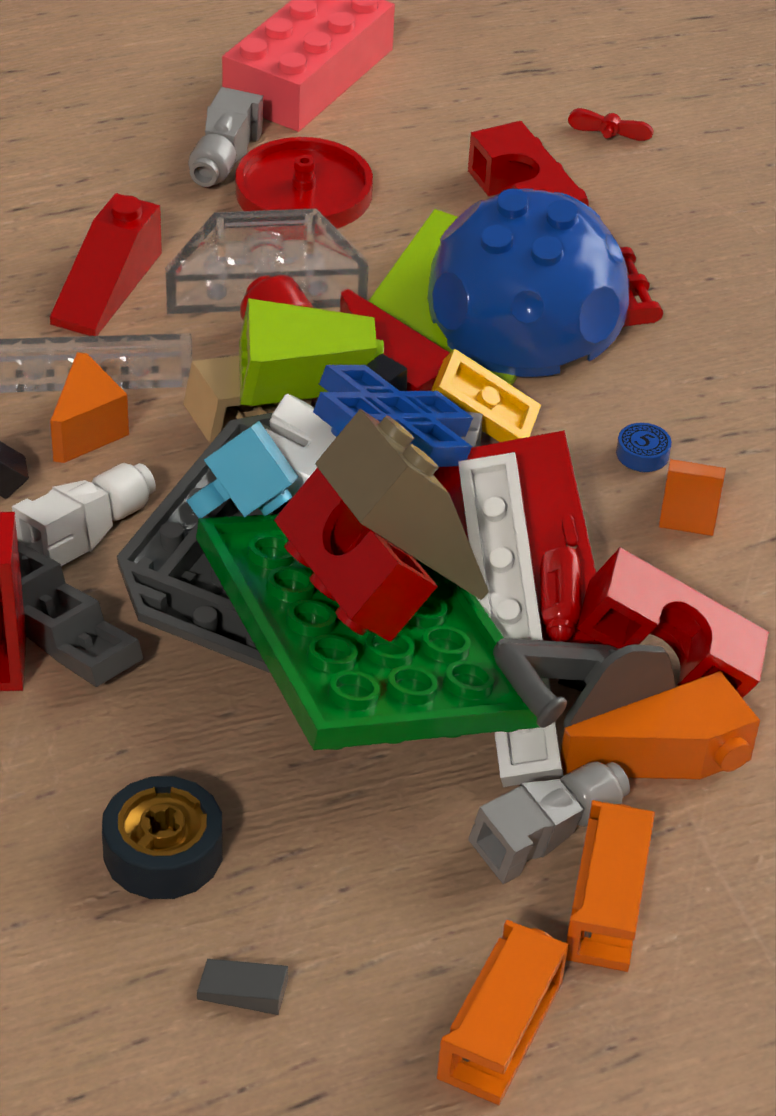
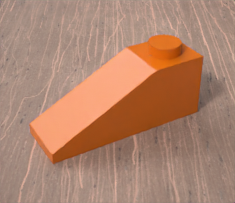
(669, 735)

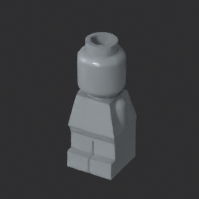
(230, 125)
(542, 816)

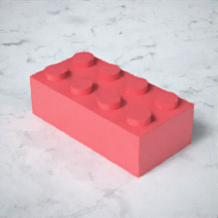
(309, 55)

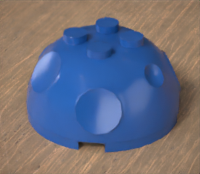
(528, 283)

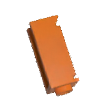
(609, 886)
(502, 1012)

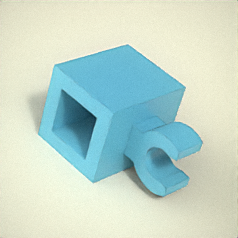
(247, 471)

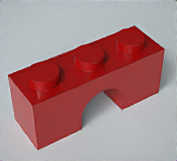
(516, 159)
(357, 568)
(636, 599)

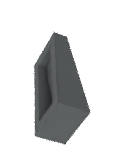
(244, 985)

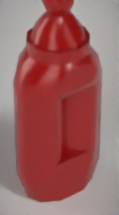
(560, 592)

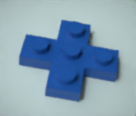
(426, 415)

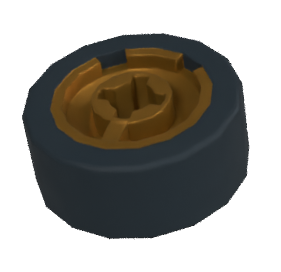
(162, 837)

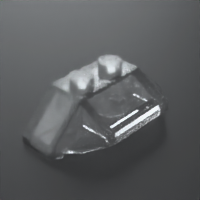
(244, 245)

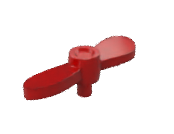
(610, 125)

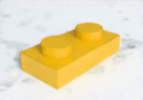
(505, 410)

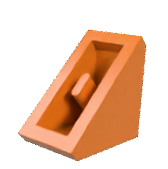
(88, 412)
(691, 497)

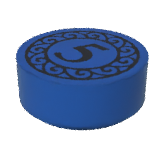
(643, 447)

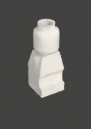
(81, 513)

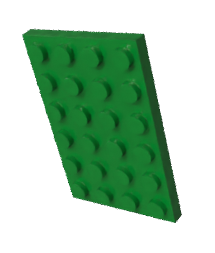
(355, 687)

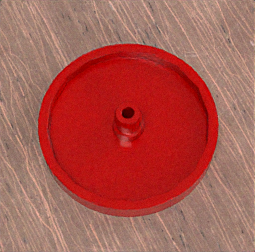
(305, 176)

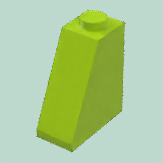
(290, 345)

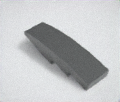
(71, 622)

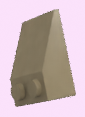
(399, 498)

